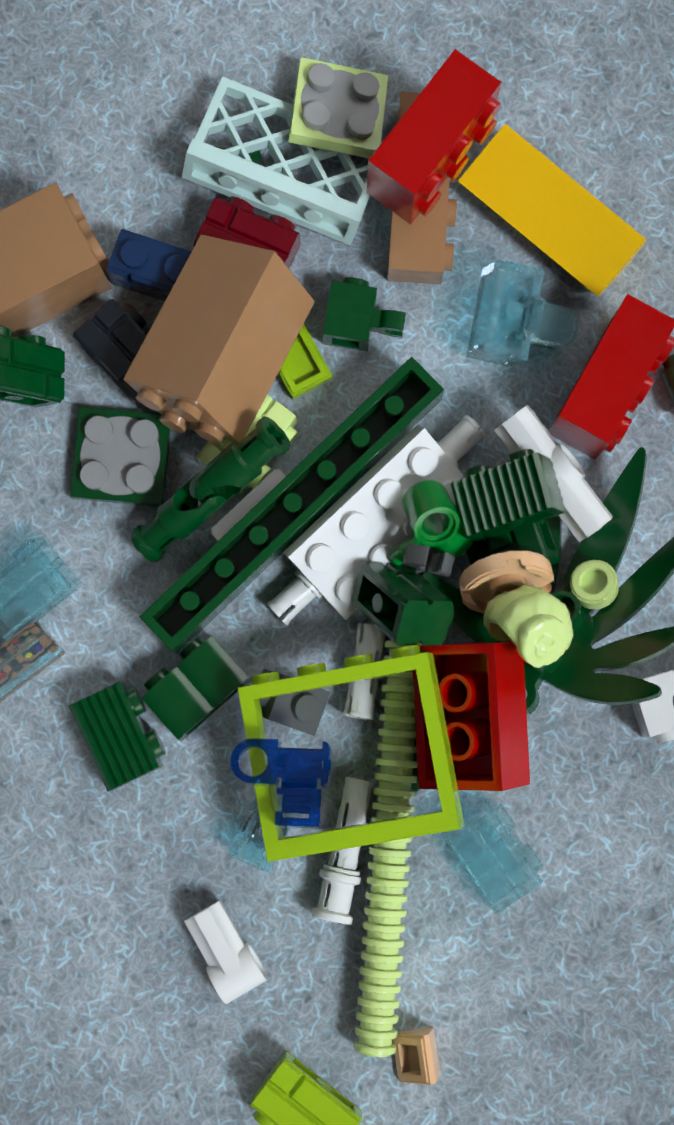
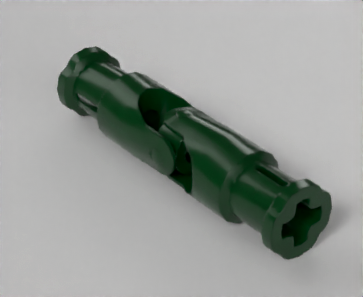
(212, 486)

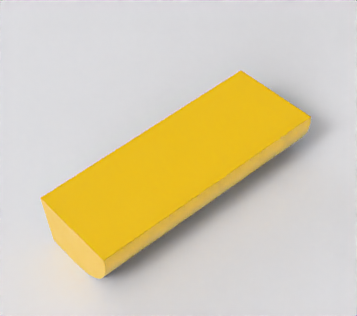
(552, 210)

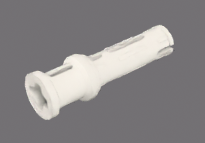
(340, 873)

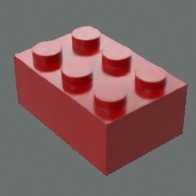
(434, 138)
(615, 378)
(483, 716)

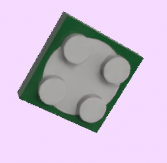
(120, 457)

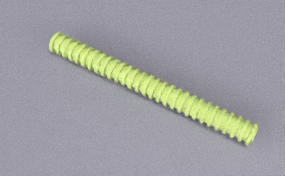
(388, 870)

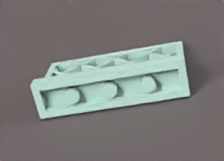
(273, 186)

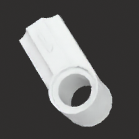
(230, 961)

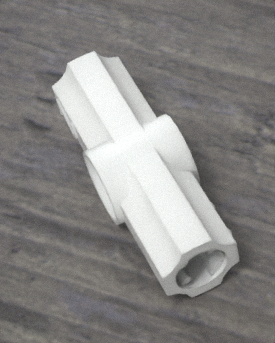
(584, 509)

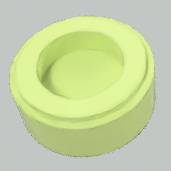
(594, 584)

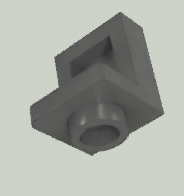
(296, 710)

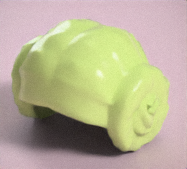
(533, 622)

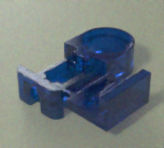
(298, 773)

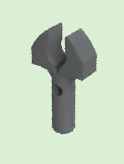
(421, 560)

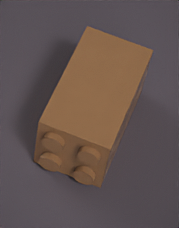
(47, 260)
(220, 339)

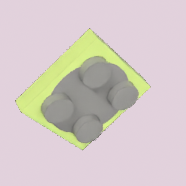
(338, 108)

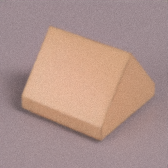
(417, 1056)

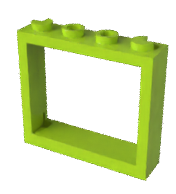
(356, 669)

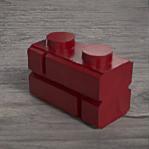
(237, 223)

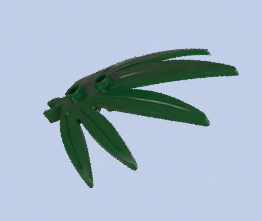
(576, 668)

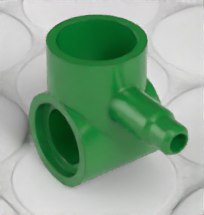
(433, 521)

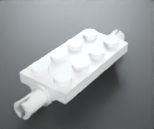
(369, 520)

